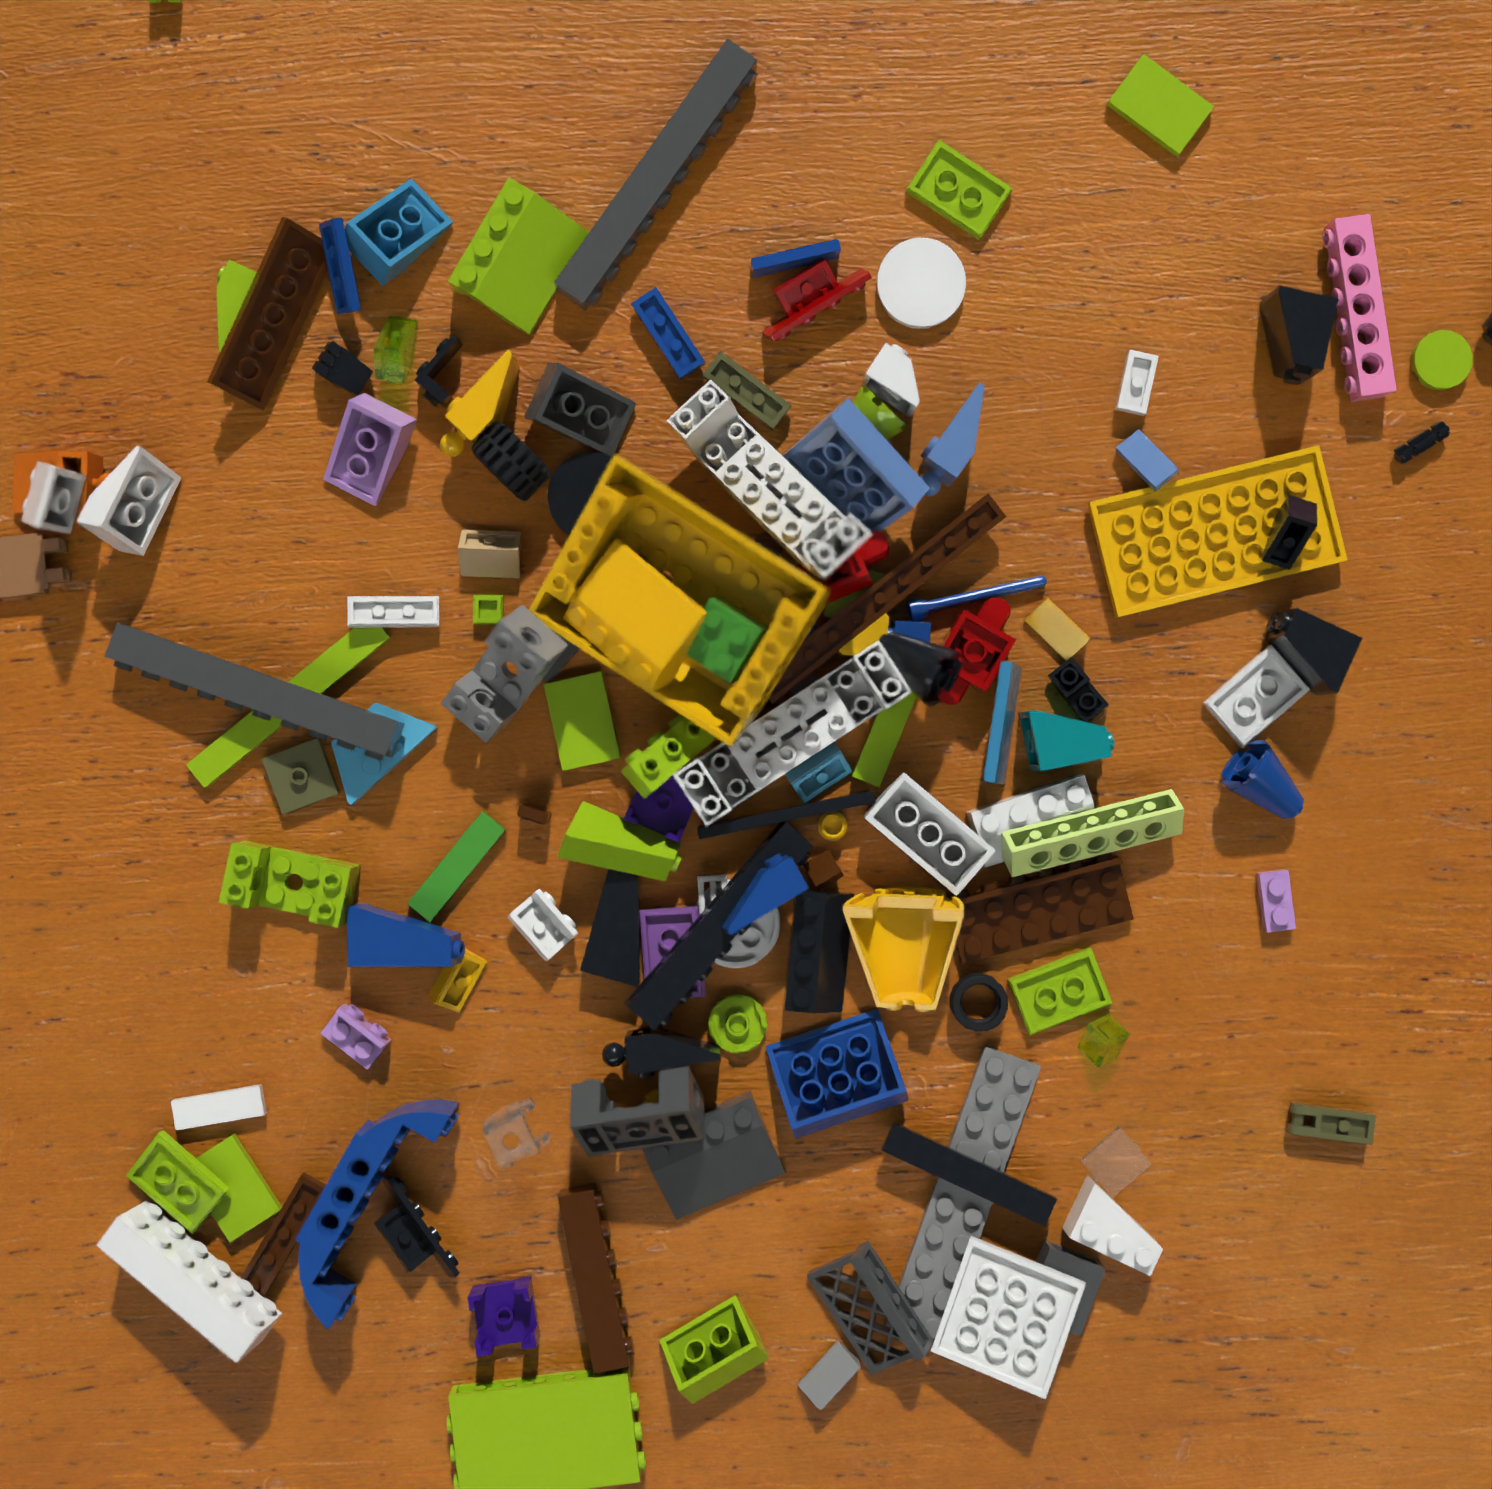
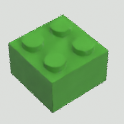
(726, 639)

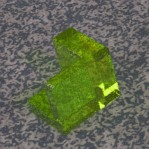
(1103, 1040)

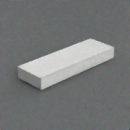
(393, 611)
(218, 1107)

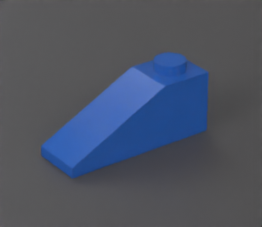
(768, 890)

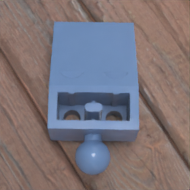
(956, 446)

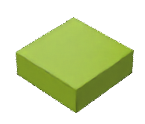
(488, 609)

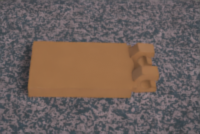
(24, 565)

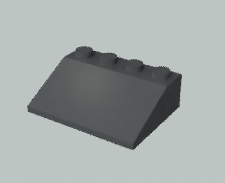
(726, 1162)

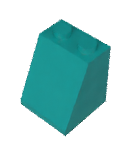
(1062, 741)

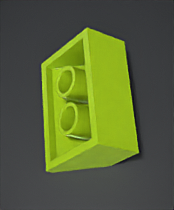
(713, 1350)

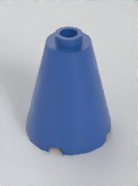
(1263, 780)

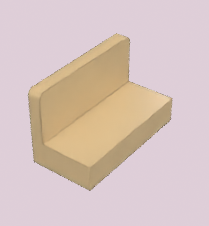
(490, 553)

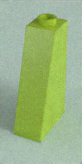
(618, 845)

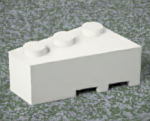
(1109, 1229)

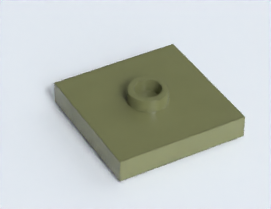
(300, 776)

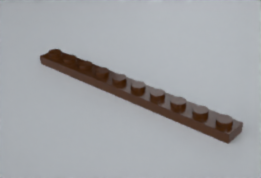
(890, 591)

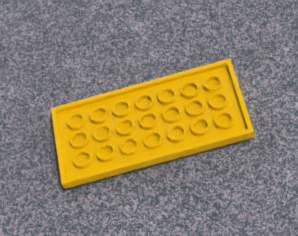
(1210, 531)

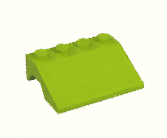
(517, 256)

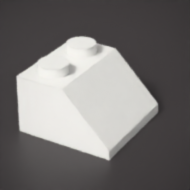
(893, 379)
(53, 498)

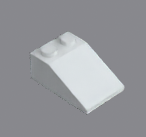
(130, 502)

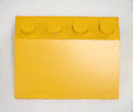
(635, 617)

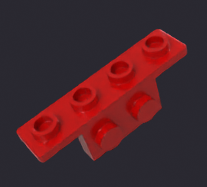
(810, 293)

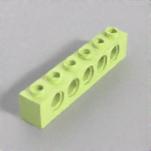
(1092, 832)

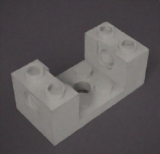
(491, 693)

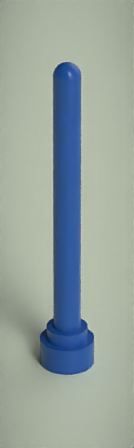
(918, 609)

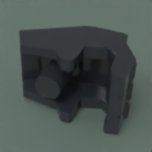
(342, 368)

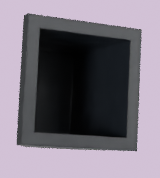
(1297, 332)
(1313, 648)

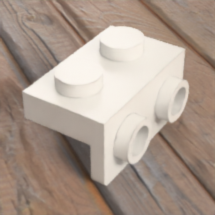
(543, 924)

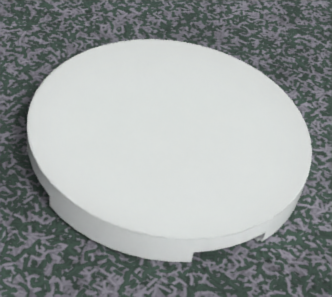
(921, 283)
(754, 943)

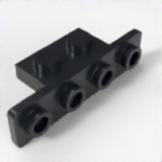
(409, 1234)

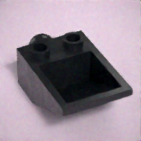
(658, 1050)

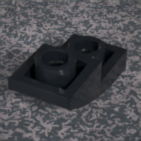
(1078, 691)

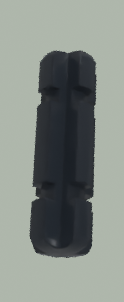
(1421, 442)

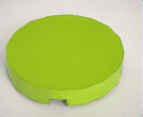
(1441, 360)
(737, 1023)

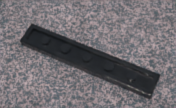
(786, 814)
(969, 1173)

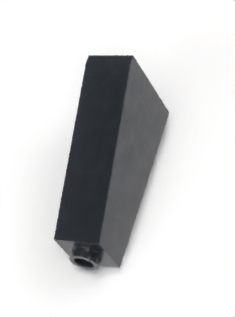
(615, 933)

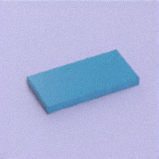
(1002, 722)

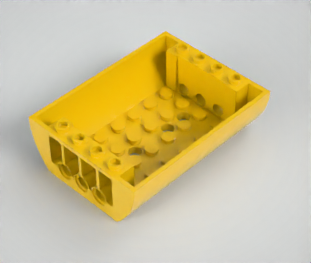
(705, 562)

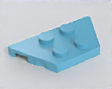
(363, 772)

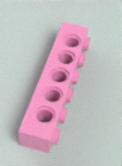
(1363, 265)

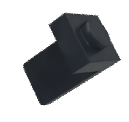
(429, 370)

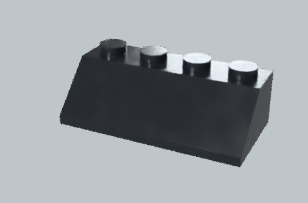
(817, 953)

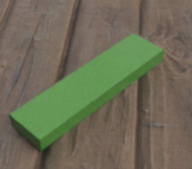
(456, 866)

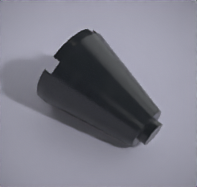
(923, 665)

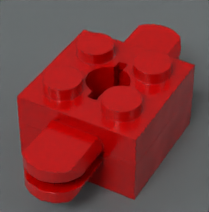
(853, 572)
(981, 647)

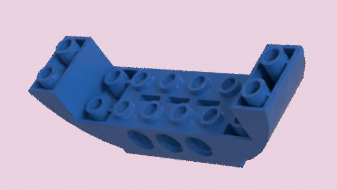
(345, 1199)

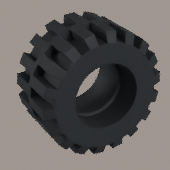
(511, 461)

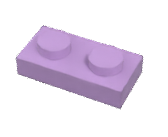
(1275, 900)

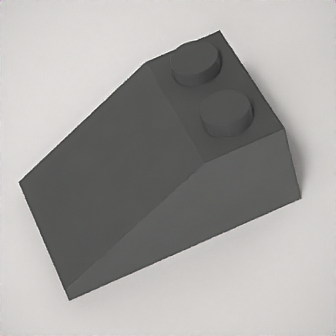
(580, 409)

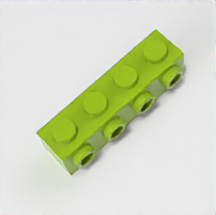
(665, 755)

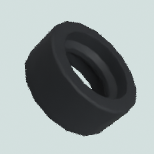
(978, 1024)

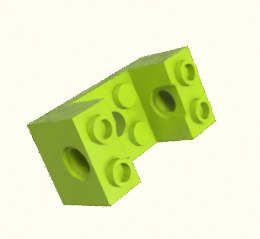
(260, 875)

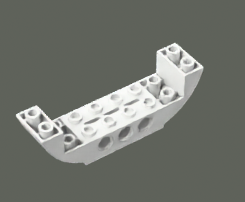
(766, 483)
(793, 733)

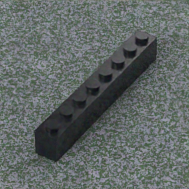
(705, 939)

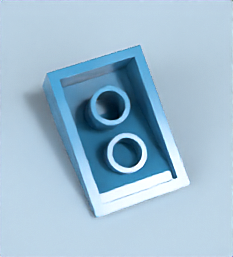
(395, 231)

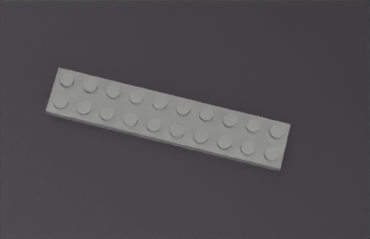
(952, 1214)

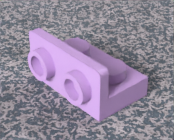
(356, 1035)

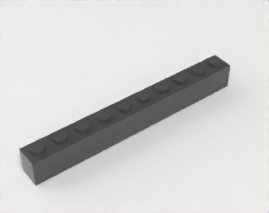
(656, 175)
(254, 690)

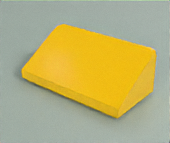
(1057, 629)
(457, 982)

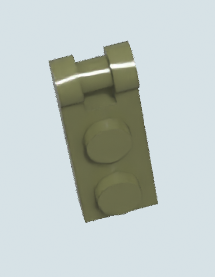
(1332, 1123)

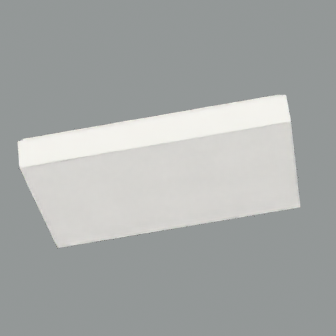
(1256, 696)

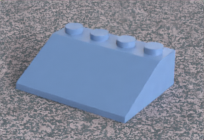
(857, 468)

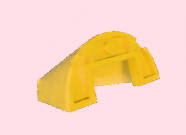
(905, 943)

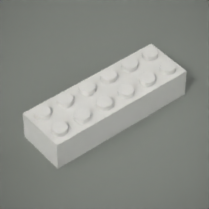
(190, 1279)

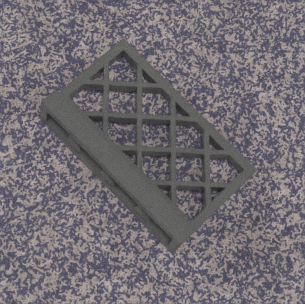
(887, 1302)

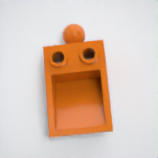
(76, 461)

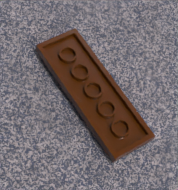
(271, 315)

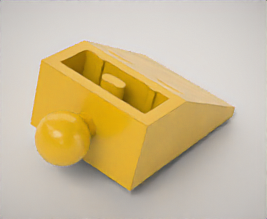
(481, 405)

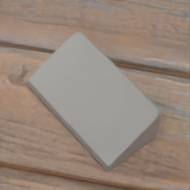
(829, 1375)

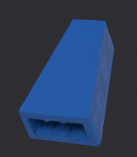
(395, 940)

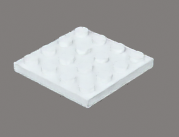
(1008, 1317)

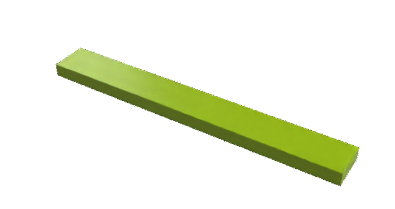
(317, 677)

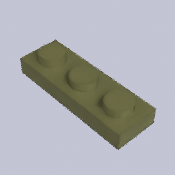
(747, 391)

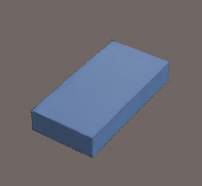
(1147, 460)

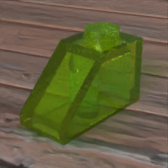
(395, 349)

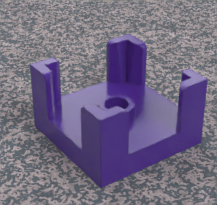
(663, 810)
(504, 1314)

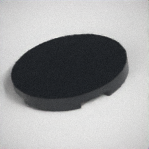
(573, 487)

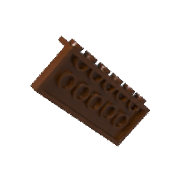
(1042, 907)

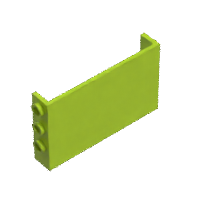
(546, 1432)

